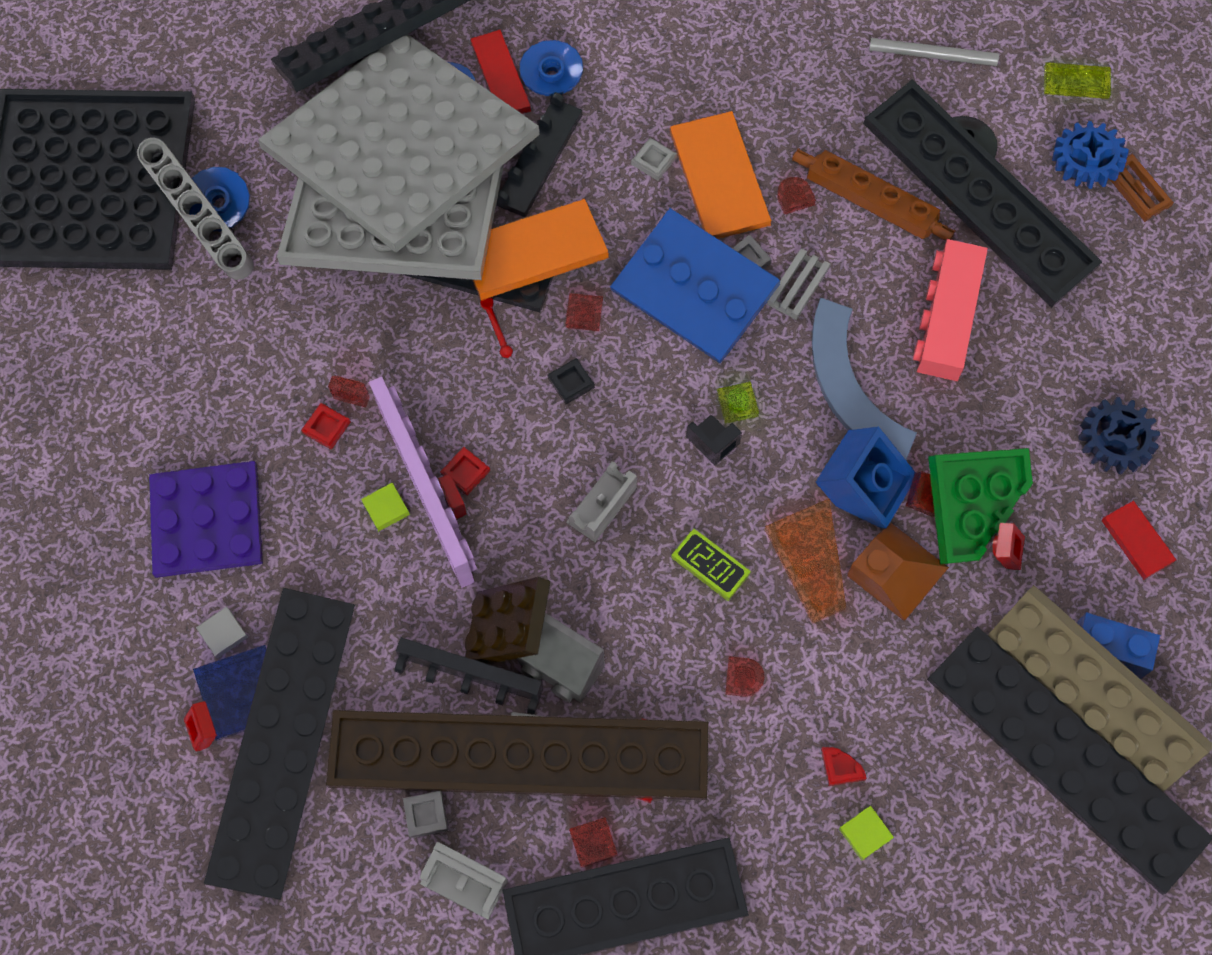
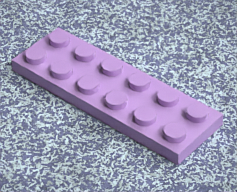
(424, 481)

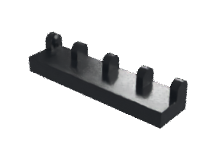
(539, 156)
(470, 671)

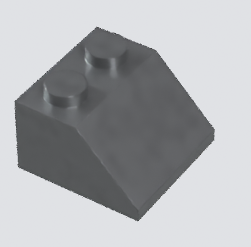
(564, 661)

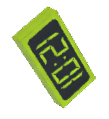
(710, 564)

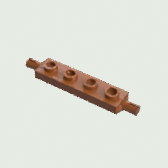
(874, 194)

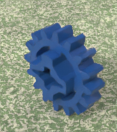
(1090, 154)

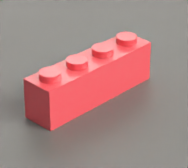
(951, 310)

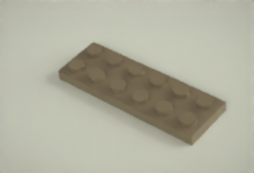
(1100, 689)

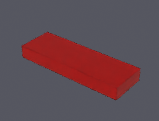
(500, 70)

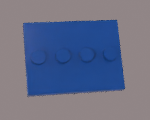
(695, 285)

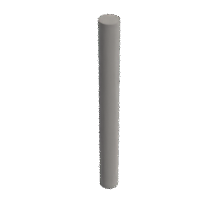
(934, 51)

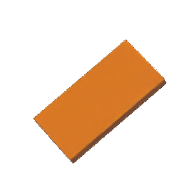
(720, 175)
(540, 248)

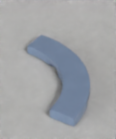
(838, 380)

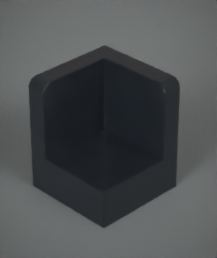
(713, 438)

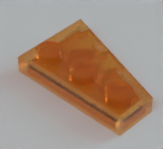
(811, 558)

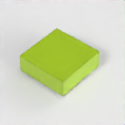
(385, 507)
(866, 833)

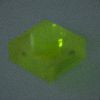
(737, 402)

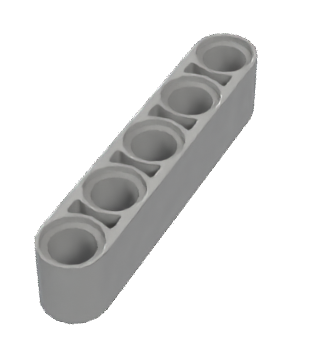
(186, 196)

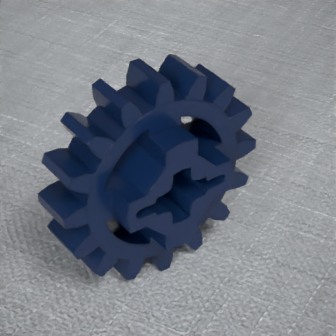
(1116, 449)

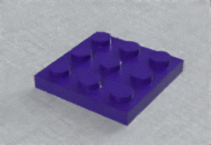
(205, 519)

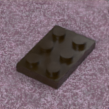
(507, 621)

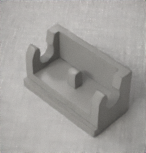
(603, 502)
(463, 880)

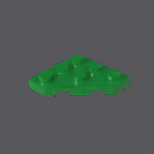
(974, 496)

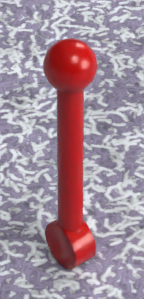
(505, 350)

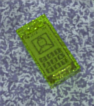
(1077, 80)

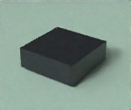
(571, 381)

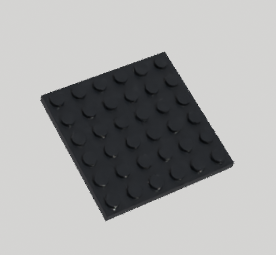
(76, 180)

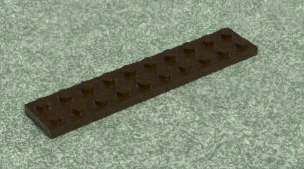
(519, 755)

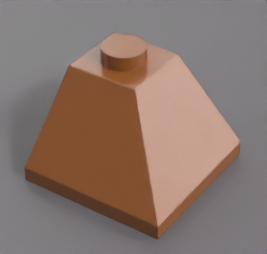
(896, 571)

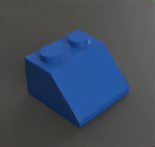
(867, 476)

